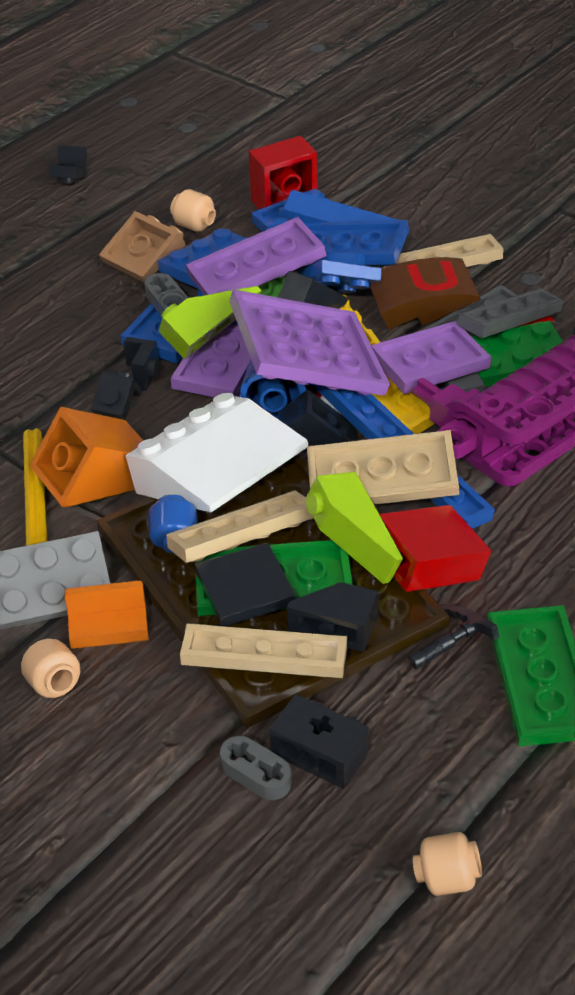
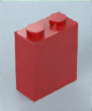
(435, 548)

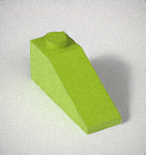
(198, 320)
(353, 523)

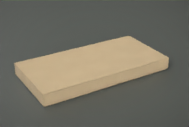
(392, 466)

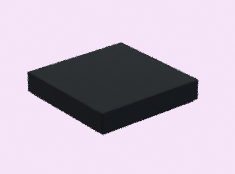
(244, 584)

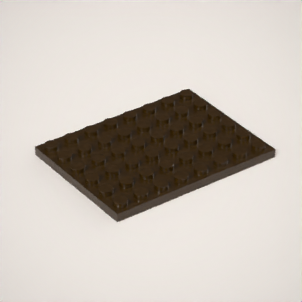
(172, 590)

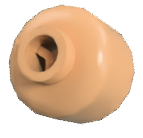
(193, 210)
(50, 668)
(448, 863)

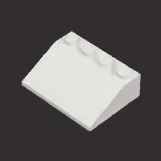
(213, 453)

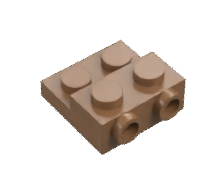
(140, 246)

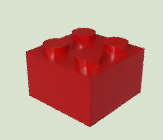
(281, 168)

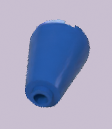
(269, 393)

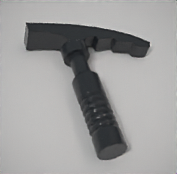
(471, 623)

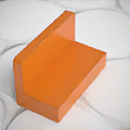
(106, 614)

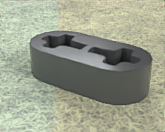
(252, 771)

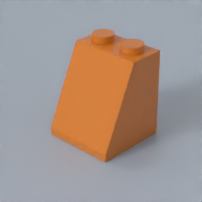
(85, 457)

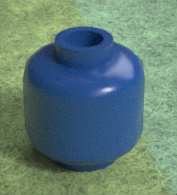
(169, 515)

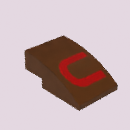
(423, 290)

